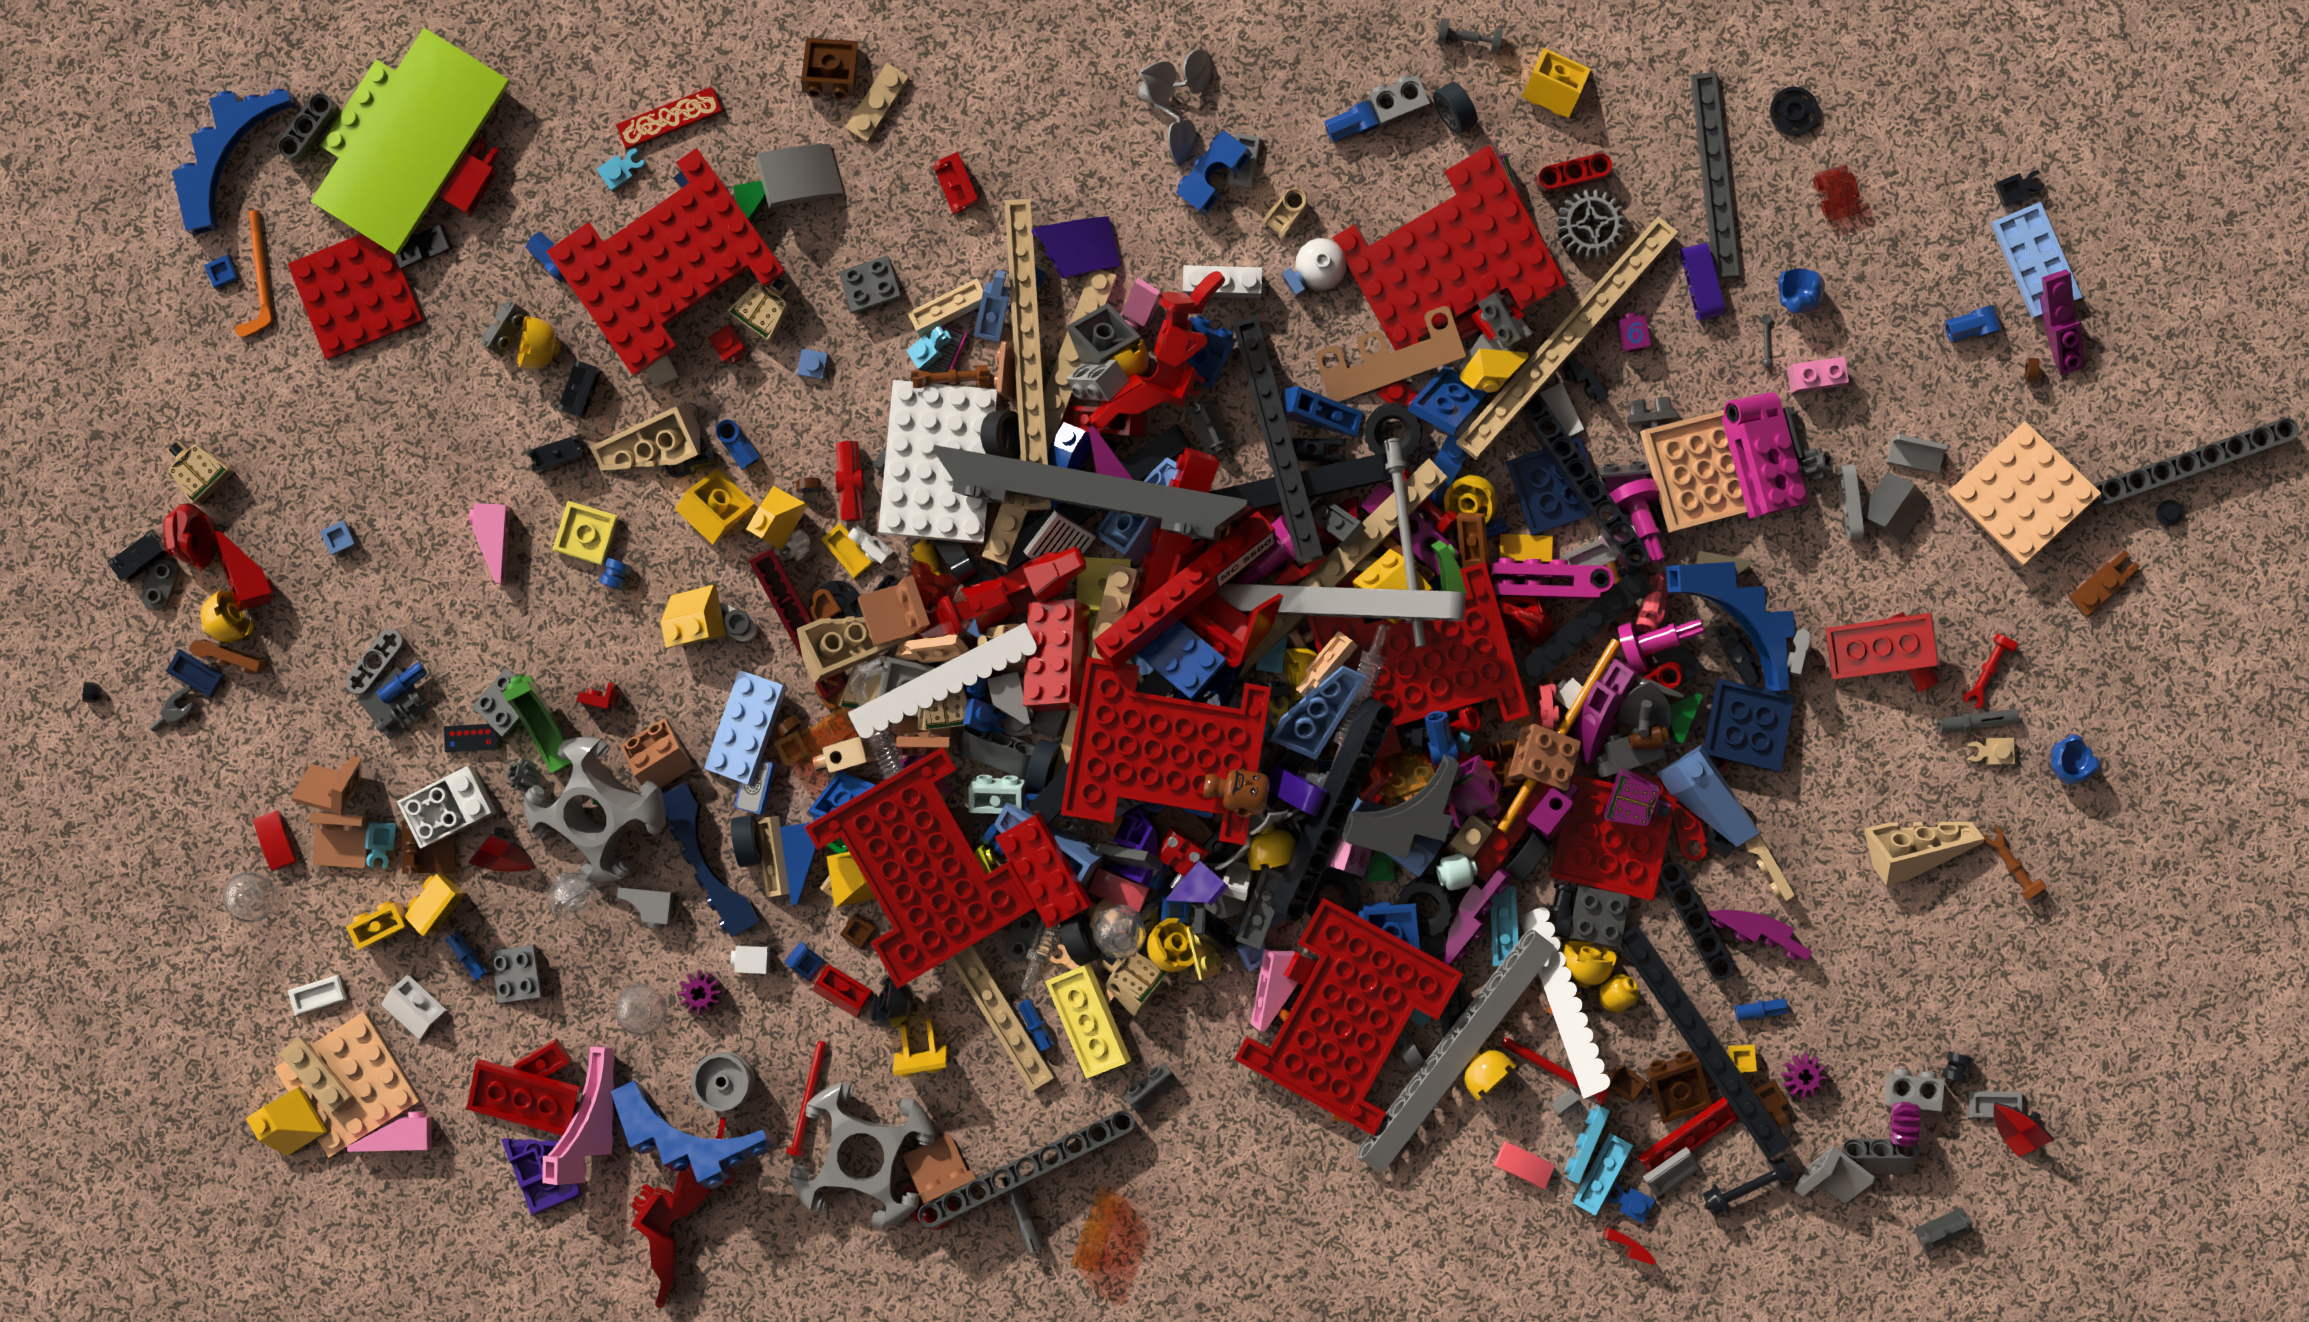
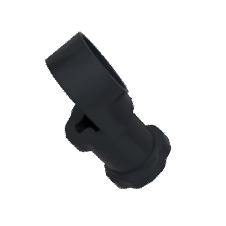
(695, 463)
(1562, 903)

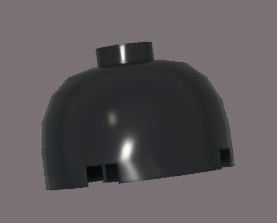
(893, 1005)

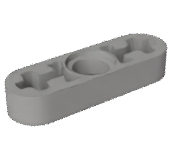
(1851, 497)
(367, 680)

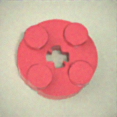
(1548, 713)

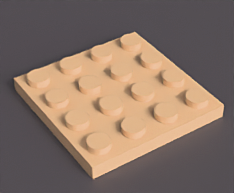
(1693, 471)
(2024, 493)
(370, 1075)

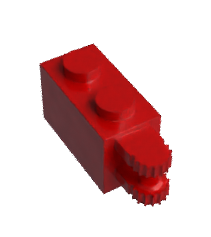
(470, 179)

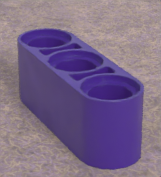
(1703, 280)
(1296, 790)

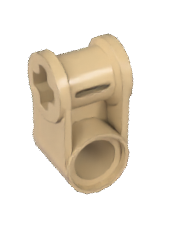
(1284, 213)

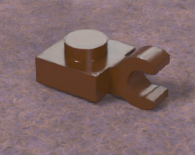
(1773, 1099)

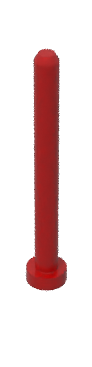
(1549, 1066)
(796, 1148)

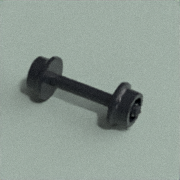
(1717, 1202)

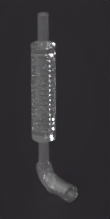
(1369, 666)
(879, 740)
(1046, 937)

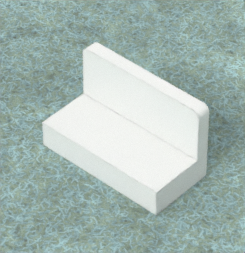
(413, 1006)

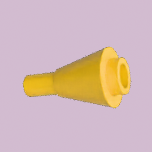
(925, 552)

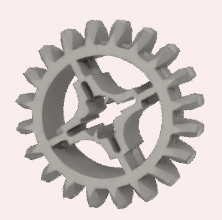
(1589, 212)

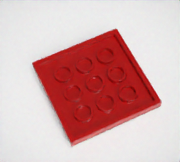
(354, 294)
(1607, 852)

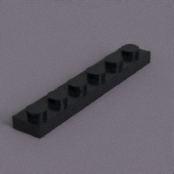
(1582, 628)

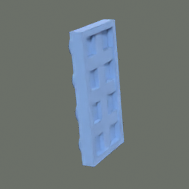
(2031, 253)
(745, 727)

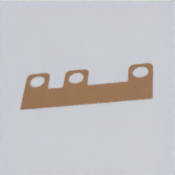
(1387, 367)

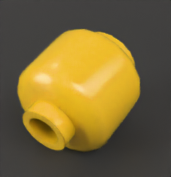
(1618, 993)

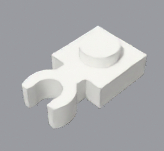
(874, 548)

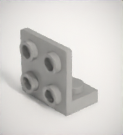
(1836, 1174)

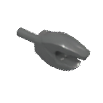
(171, 711)

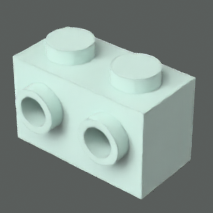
(992, 794)

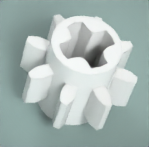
(796, 545)

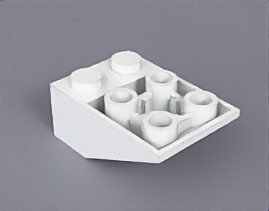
(447, 806)

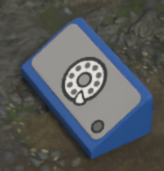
(755, 797)

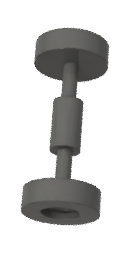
(1470, 36)

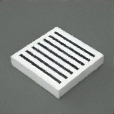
(1059, 535)

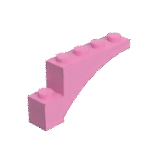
(591, 1126)

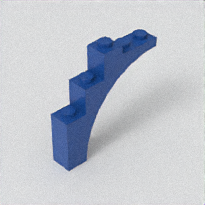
(212, 147)
(1748, 606)
(708, 1157)

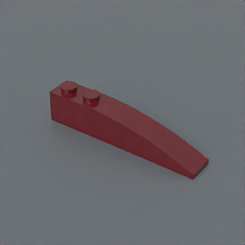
(787, 604)

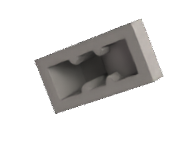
(653, 905)

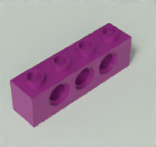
(1426, 528)

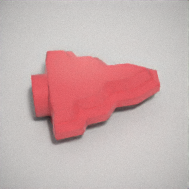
(1652, 605)

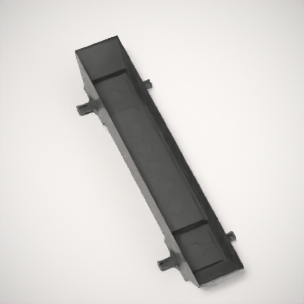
(1180, 509)

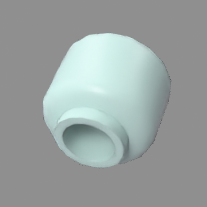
(1456, 871)

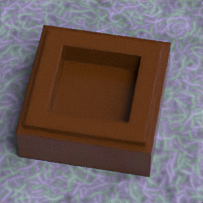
(858, 931)

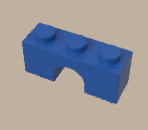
(1223, 153)

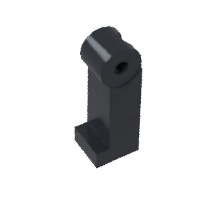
(956, 559)

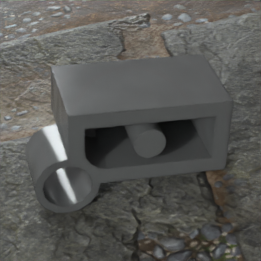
(1620, 755)

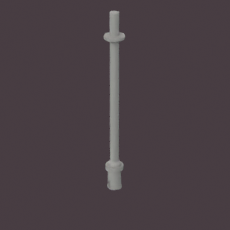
(1396, 467)

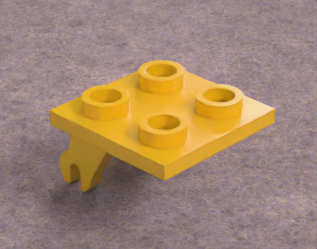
(932, 1060)

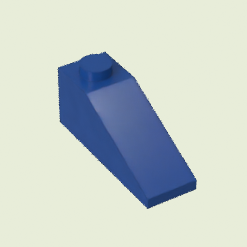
(1320, 411)
(1069, 450)
(1449, 462)
(799, 858)

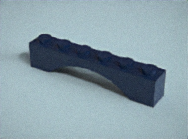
(735, 909)

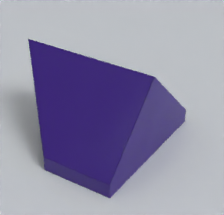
(1198, 886)

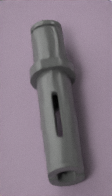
(1973, 721)
(1020, 1207)

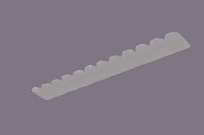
(937, 681)
(1566, 1009)

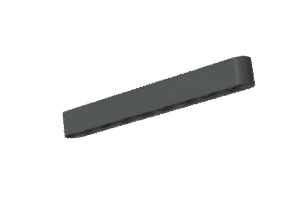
(2196, 460)
(1018, 1180)

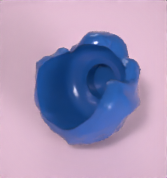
(1800, 290)
(2073, 760)

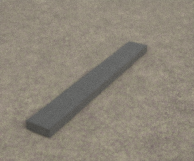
(1715, 174)

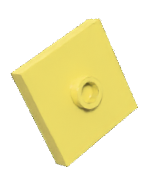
(585, 533)
(1093, 580)

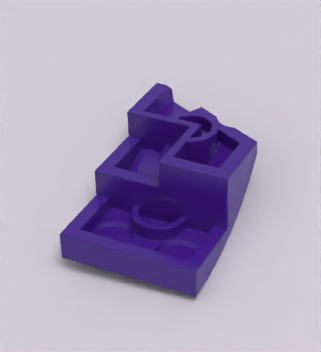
(1079, 246)
(1139, 834)
(527, 1164)

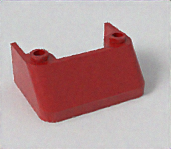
(1221, 623)

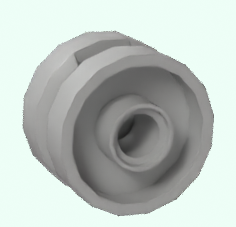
(739, 1081)

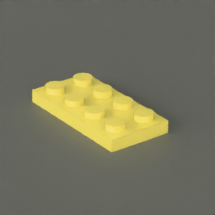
(1088, 1020)

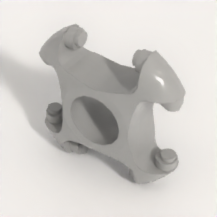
(618, 801)
(837, 1175)

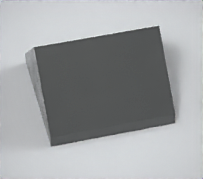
(1101, 334)
(1895, 506)

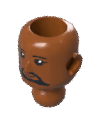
(1241, 792)

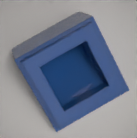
(804, 961)

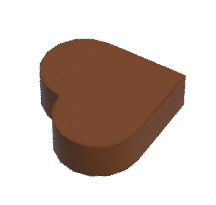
(824, 605)
(831, 702)

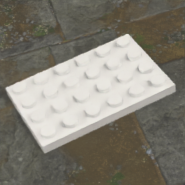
(915, 483)

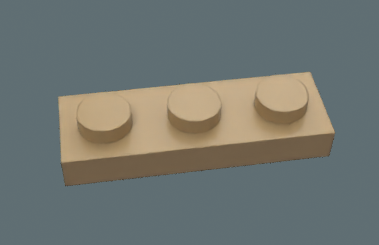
(877, 102)
(946, 307)
(772, 856)
(315, 1074)

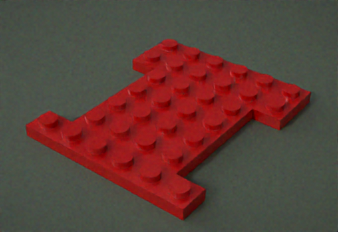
(1454, 254)
(663, 263)
(1456, 668)
(1157, 748)
(921, 870)
(1349, 1013)

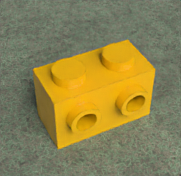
(379, 925)

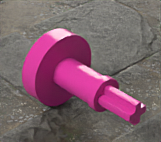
(1635, 500)
(1272, 557)
(1638, 647)

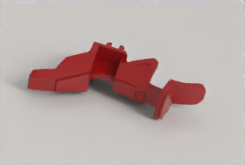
(1173, 347)
(1010, 594)
(660, 1210)

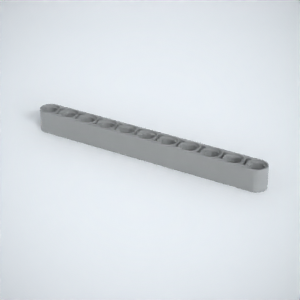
(1350, 602)
(1456, 1050)

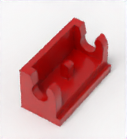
(955, 183)

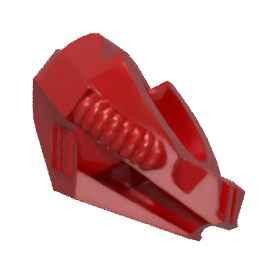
(179, 532)
(1525, 618)

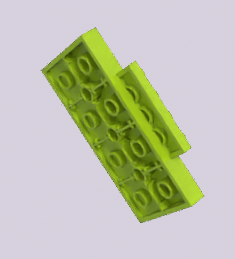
(405, 138)

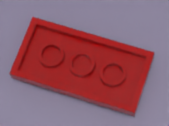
(1882, 646)
(1043, 870)
(522, 1097)

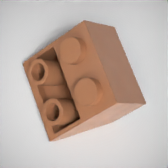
(657, 755)

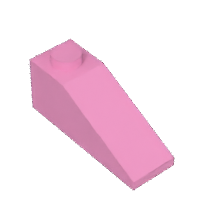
(1141, 305)
(492, 533)
(1272, 987)
(406, 1133)

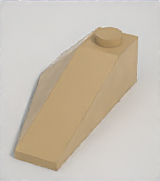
(655, 442)
(837, 645)
(1908, 852)

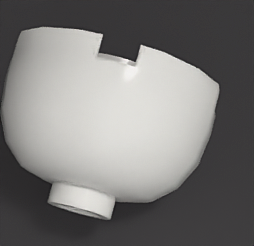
(1321, 264)

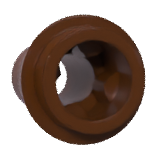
(1656, 739)

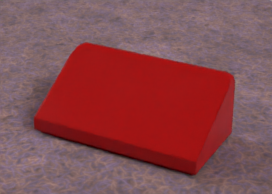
(842, 990)

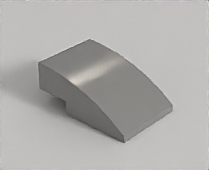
(798, 174)

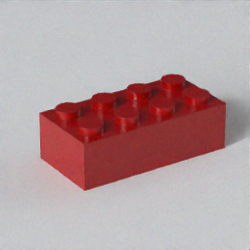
(1058, 666)

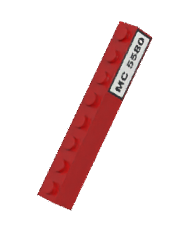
(1185, 591)

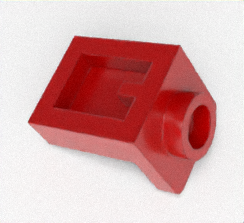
(727, 345)
(594, 697)

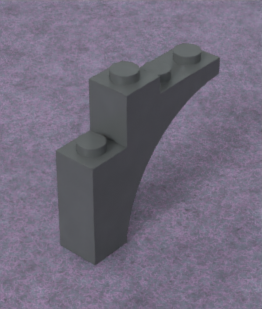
(1423, 814)

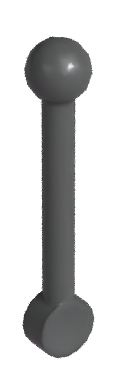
(1766, 319)

